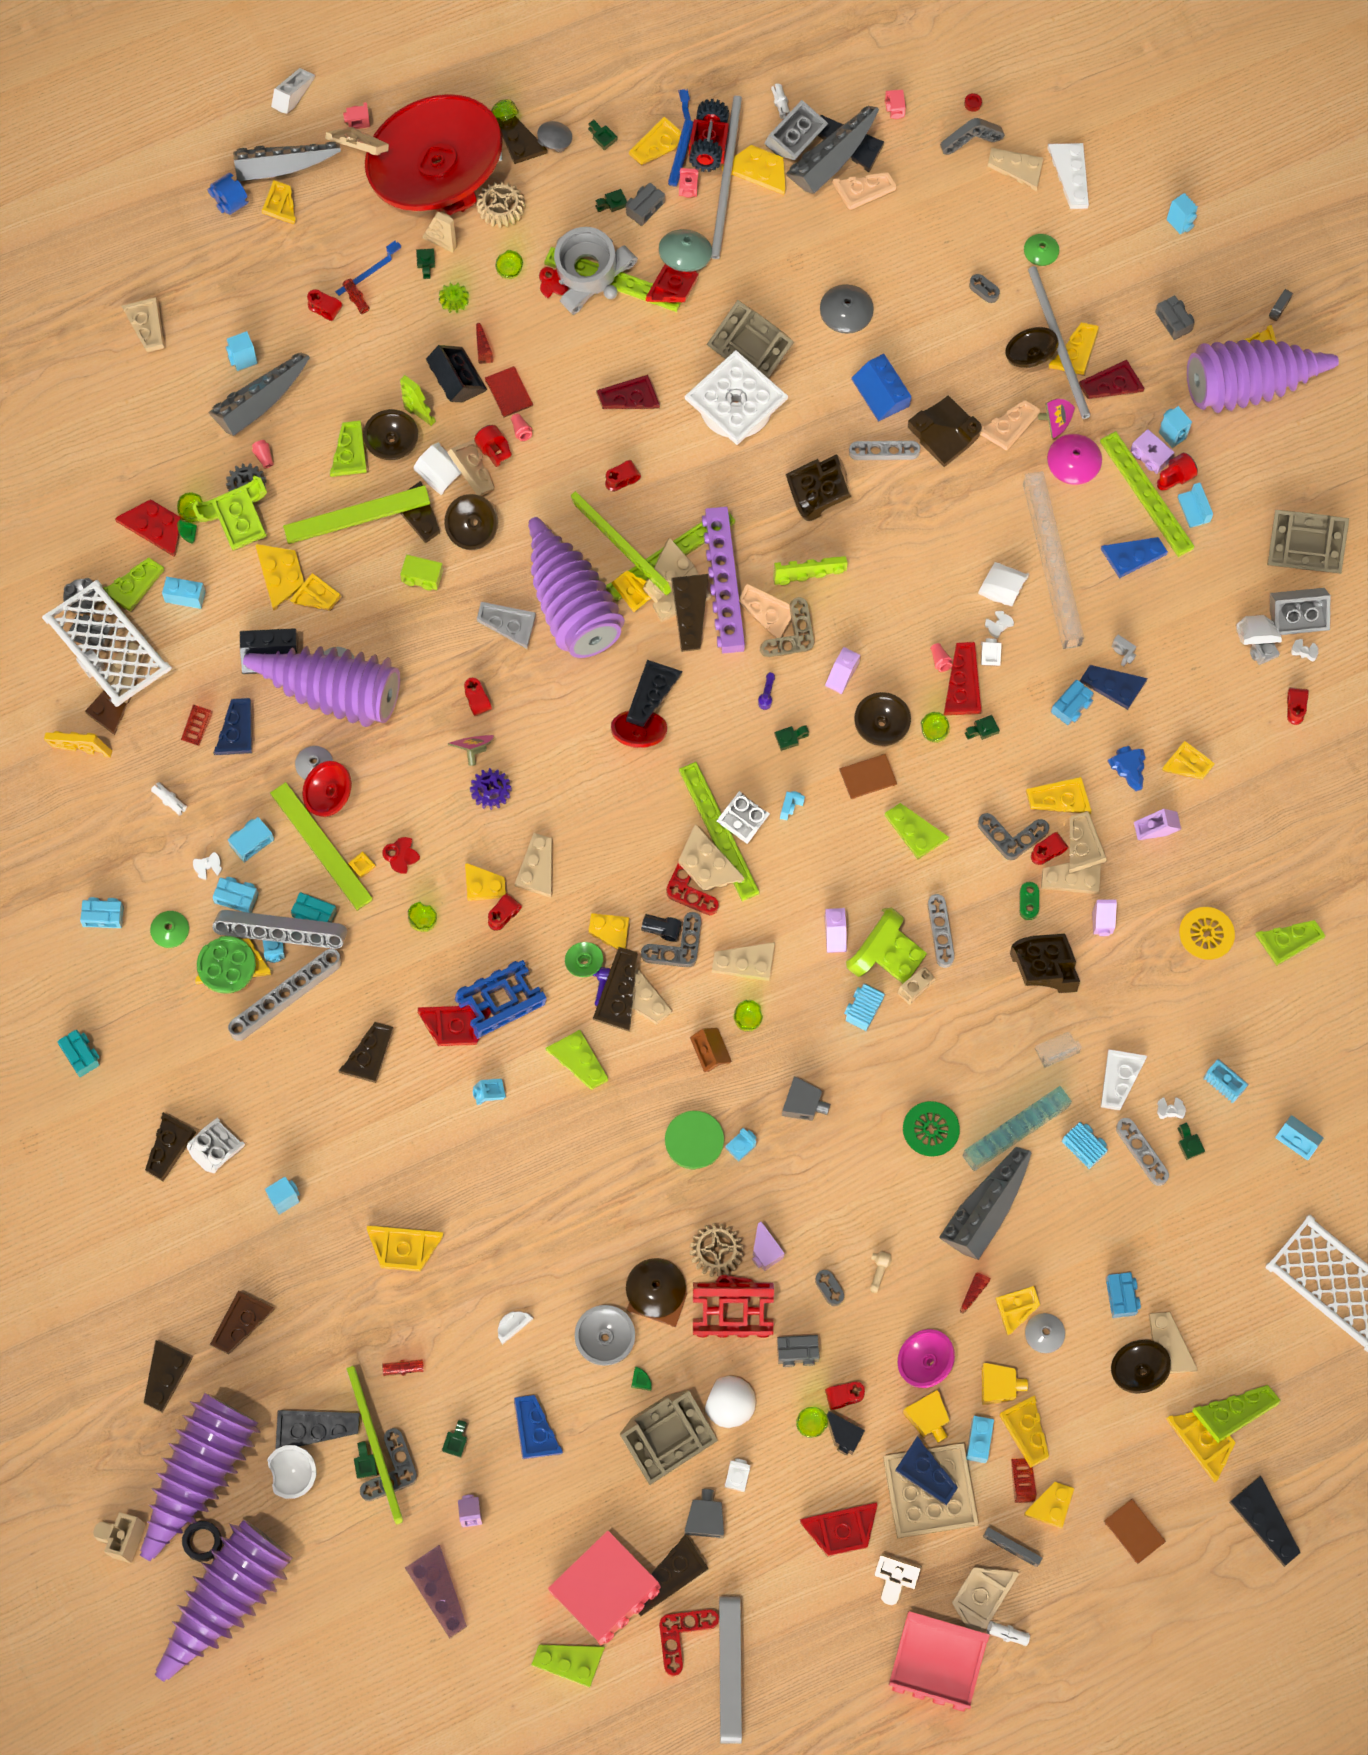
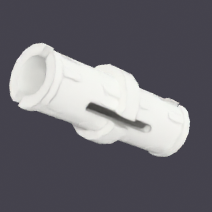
(780, 100)
(169, 798)
(1008, 1633)

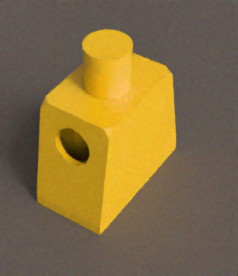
(1000, 1384)
(928, 1416)

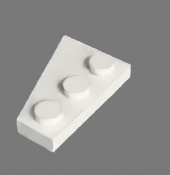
(1119, 1077)

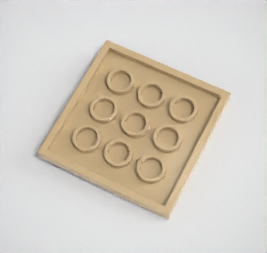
(919, 1512)

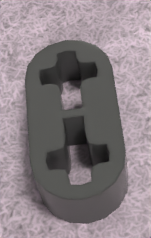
(983, 288)
(1281, 304)
(833, 1284)

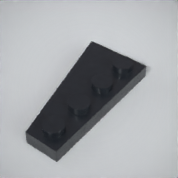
(652, 689)

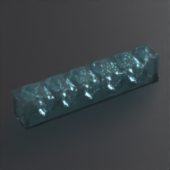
(1017, 1128)

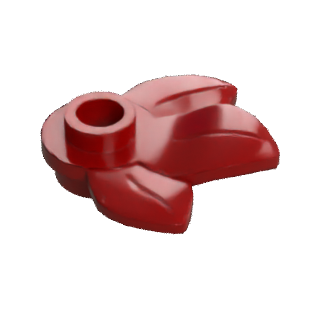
(551, 284)
(403, 854)

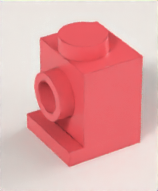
(895, 103)
(357, 116)
(688, 182)

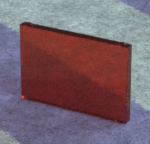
(508, 391)

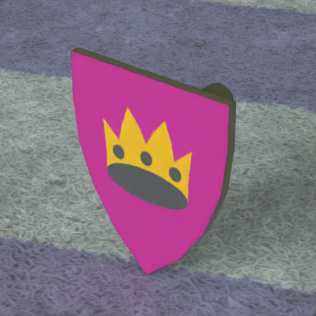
(1058, 414)
(473, 746)

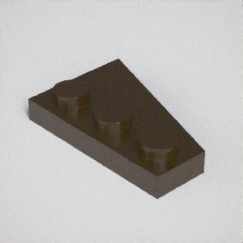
(422, 520)
(168, 1147)

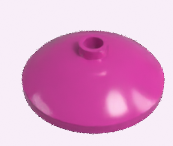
(1070, 467)
(919, 1352)

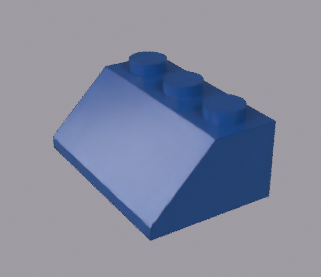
(881, 388)

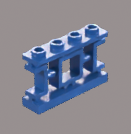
(507, 1012)

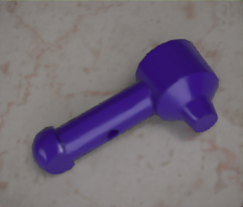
(765, 699)
(602, 976)

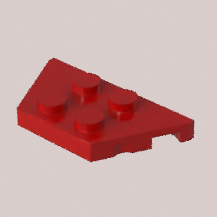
(672, 285)
(153, 524)
(451, 1024)
(842, 1530)

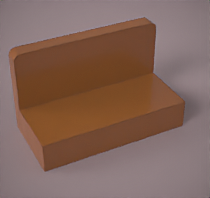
(710, 1048)

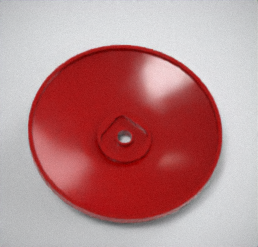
(430, 130)

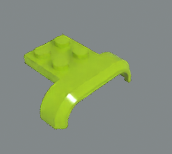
(236, 513)
(888, 949)

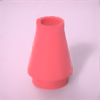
(521, 428)
(262, 452)
(941, 659)

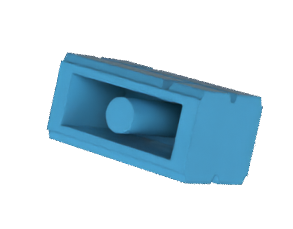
(1072, 703)
(1122, 1295)

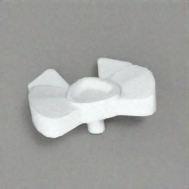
(996, 628)
(1298, 649)
(209, 862)
(1171, 1111)

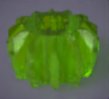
(453, 297)

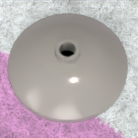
(604, 1321)

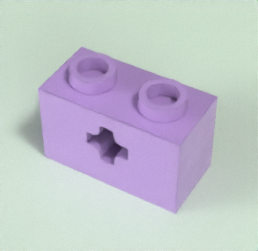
(1152, 451)

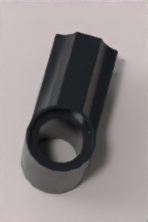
(666, 928)

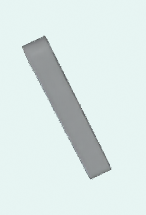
(280, 929)
(287, 986)
(730, 1670)

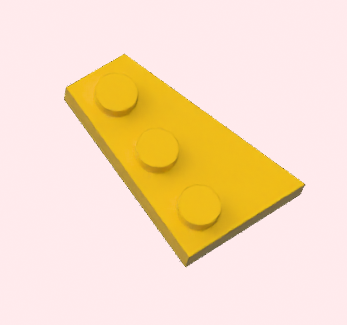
(657, 142)
(1079, 348)
(74, 740)
(1060, 796)
(1026, 1430)

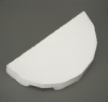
(512, 1324)

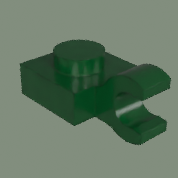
(602, 136)
(613, 200)
(425, 260)
(984, 727)
(789, 738)
(1190, 1145)
(455, 1442)
(364, 1464)

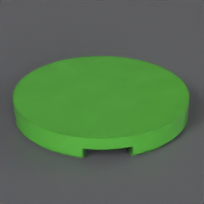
(226, 964)
(694, 1140)

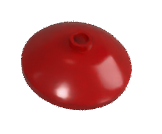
(638, 736)
(327, 788)

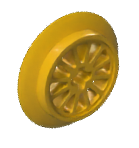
(1216, 916)

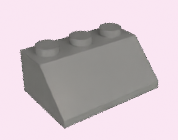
(795, 131)
(1300, 611)

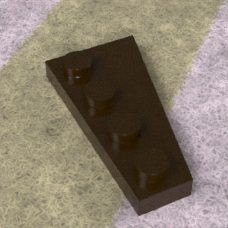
(689, 603)
(617, 995)
(675, 1572)

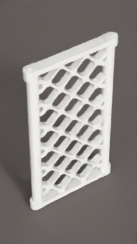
(65, 606)
(1316, 1301)

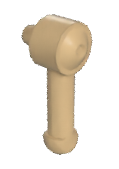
(883, 1260)

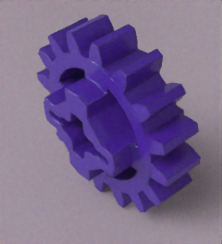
(487, 781)

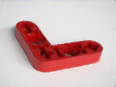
(682, 884)
(673, 1634)

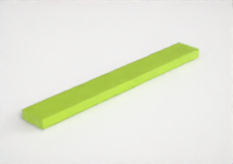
(623, 282)
(1147, 494)
(356, 514)
(621, 543)
(686, 543)
(720, 835)
(321, 846)
(375, 1445)

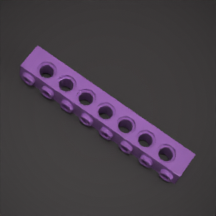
(720, 518)

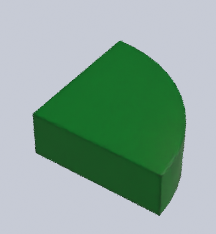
(187, 530)
(641, 1380)

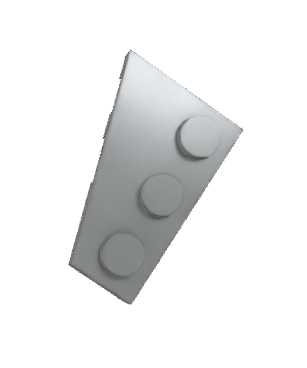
(508, 621)

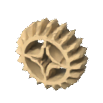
(498, 210)
(707, 1251)

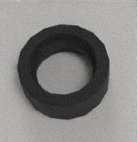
(190, 1530)

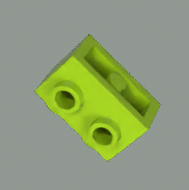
(421, 572)

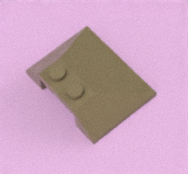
(752, 337)
(1308, 541)
(667, 1435)

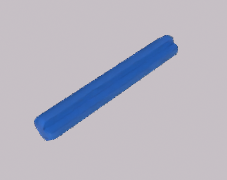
(680, 153)

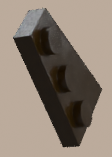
(520, 141)
(369, 1055)
(164, 1375)

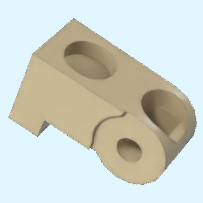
(916, 985)

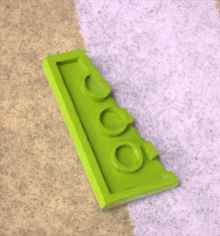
(811, 568)

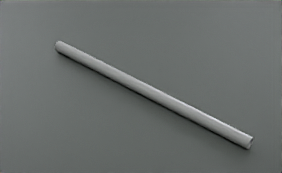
(726, 177)
(1062, 351)

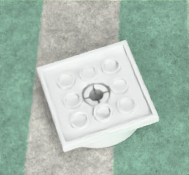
(741, 382)

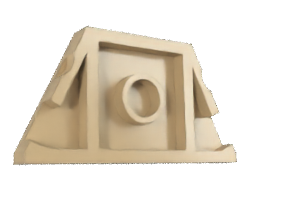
(706, 862)
(982, 1596)

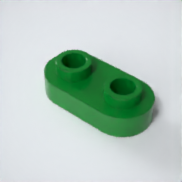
(1029, 899)

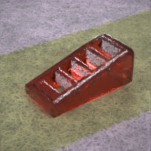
(484, 351)
(205, 721)
(976, 1287)
(1023, 1494)

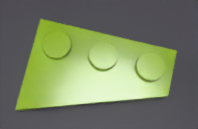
(413, 400)
(350, 451)
(134, 585)
(915, 831)
(1288, 941)
(579, 1059)
(569, 1662)

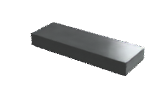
(1012, 1547)

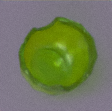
(504, 109)
(509, 264)
(185, 506)
(935, 727)
(422, 917)
(747, 1015)
(811, 1422)

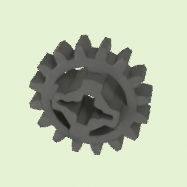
(243, 476)

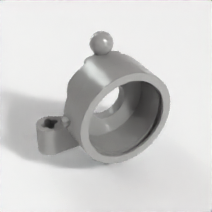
(596, 244)

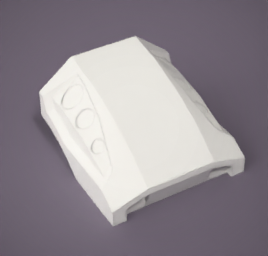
(437, 468)
(1003, 584)
(1257, 630)
(742, 817)
(213, 1146)

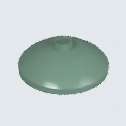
(685, 250)

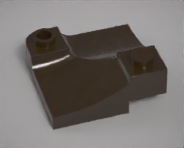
(945, 430)
(818, 486)
(1046, 962)

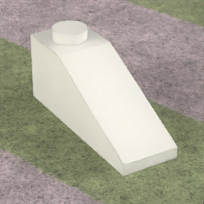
(291, 90)

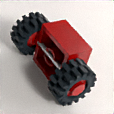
(709, 135)

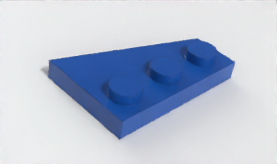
(1133, 555)
(533, 1430)

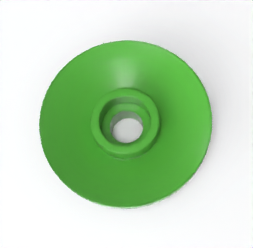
(1038, 255)
(172, 937)
(584, 952)

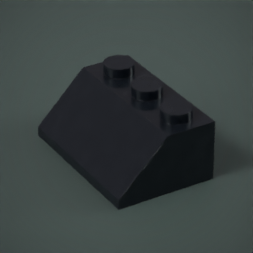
(455, 373)
(267, 642)

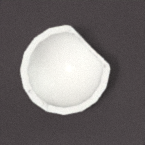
(730, 1402)
(292, 1471)

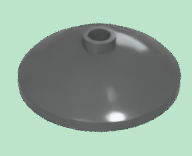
(846, 317)

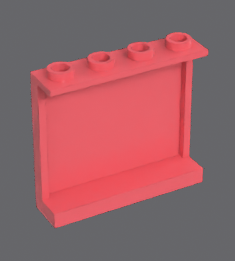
(605, 1588)
(938, 1661)

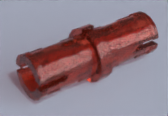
(356, 296)
(402, 1367)

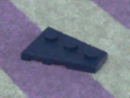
(1114, 685)
(237, 729)
(924, 1471)

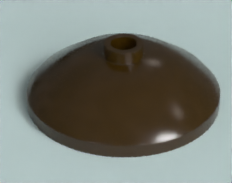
(1032, 347)
(390, 425)
(460, 524)
(882, 708)
(655, 1301)
(1141, 1358)

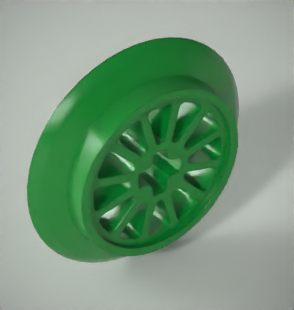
(939, 1110)

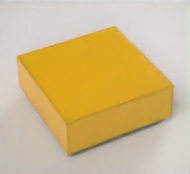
(361, 864)

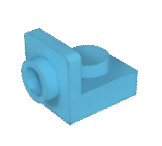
(789, 803)
(273, 951)
(488, 1090)
(741, 1144)

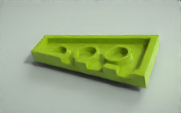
(1235, 1412)

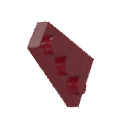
(1112, 381)
(631, 394)

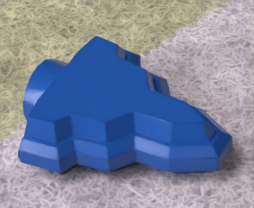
(1129, 765)

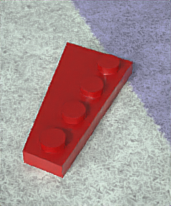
(963, 687)

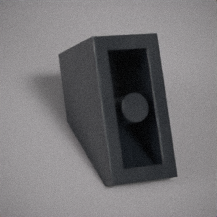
(844, 1434)

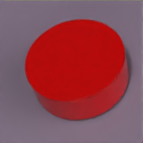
(973, 102)

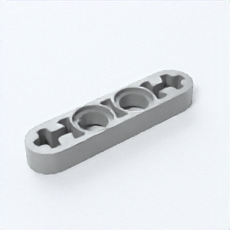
(884, 448)
(940, 930)
(1144, 1150)

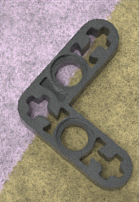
(974, 127)
(1008, 841)
(679, 952)
(400, 1468)

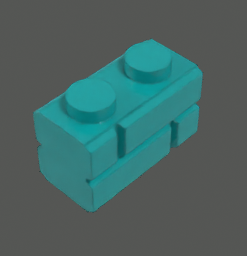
(311, 908)
(78, 1052)

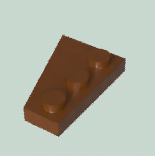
(105, 712)
(240, 1320)

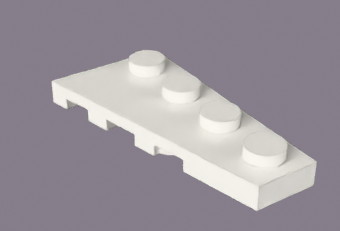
(1071, 172)

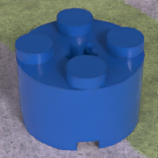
(228, 194)

